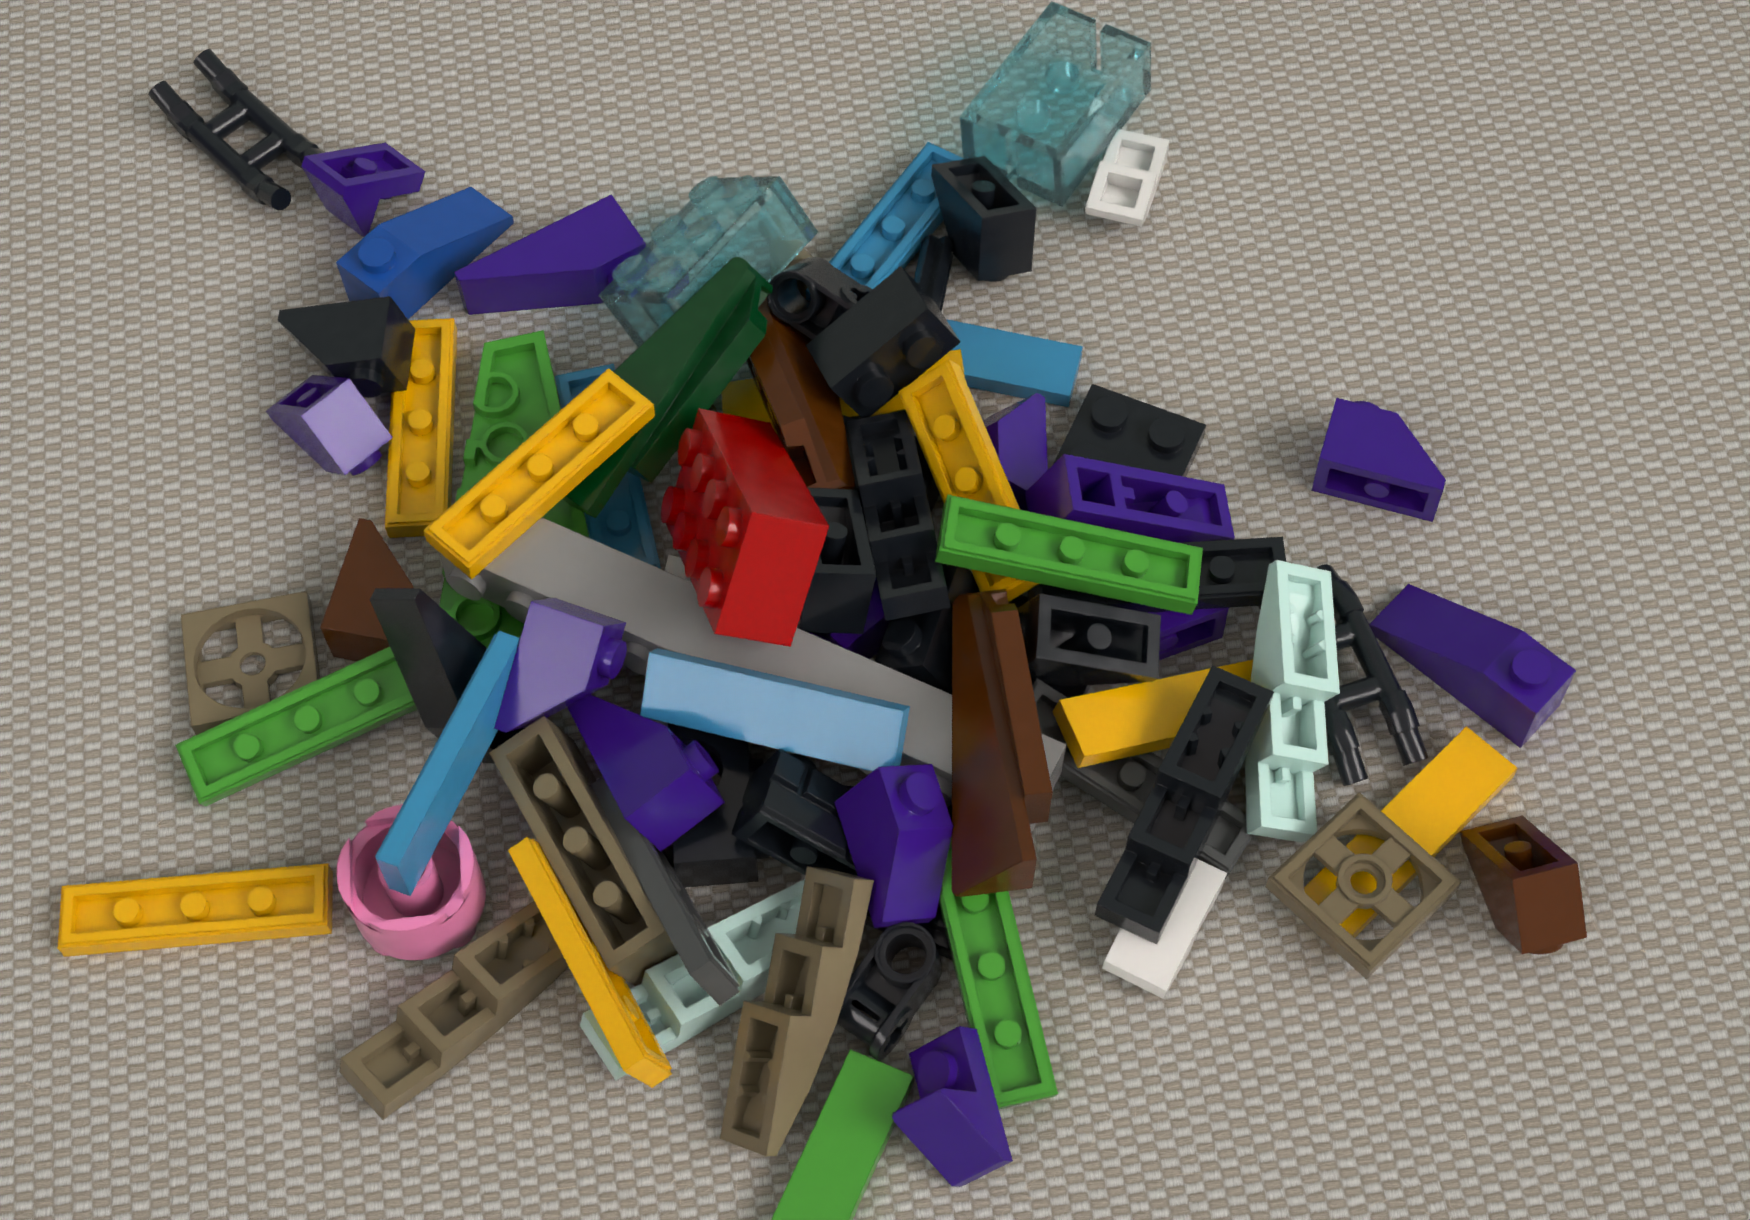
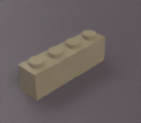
(572, 829)

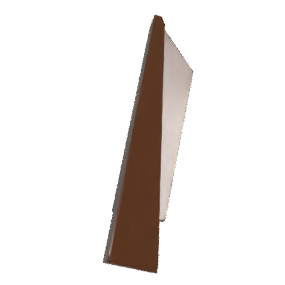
(801, 405)
(996, 749)

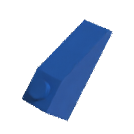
(422, 249)

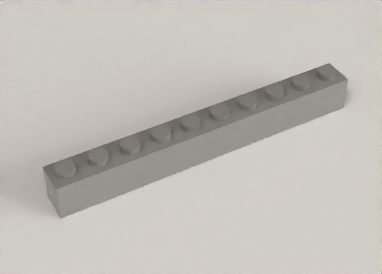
(666, 615)

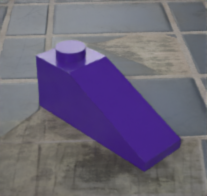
(555, 265)
(1132, 500)
(1476, 660)
(649, 770)

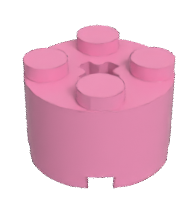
(440, 909)

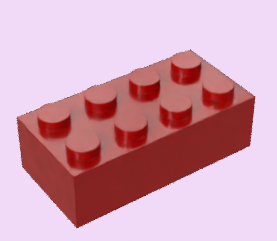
(744, 527)

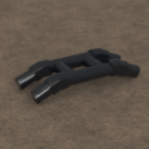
(242, 108)
(1378, 685)

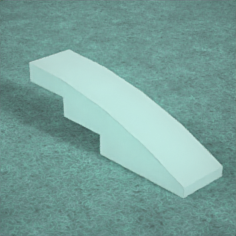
(1299, 663)
(678, 1005)

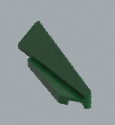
(680, 371)

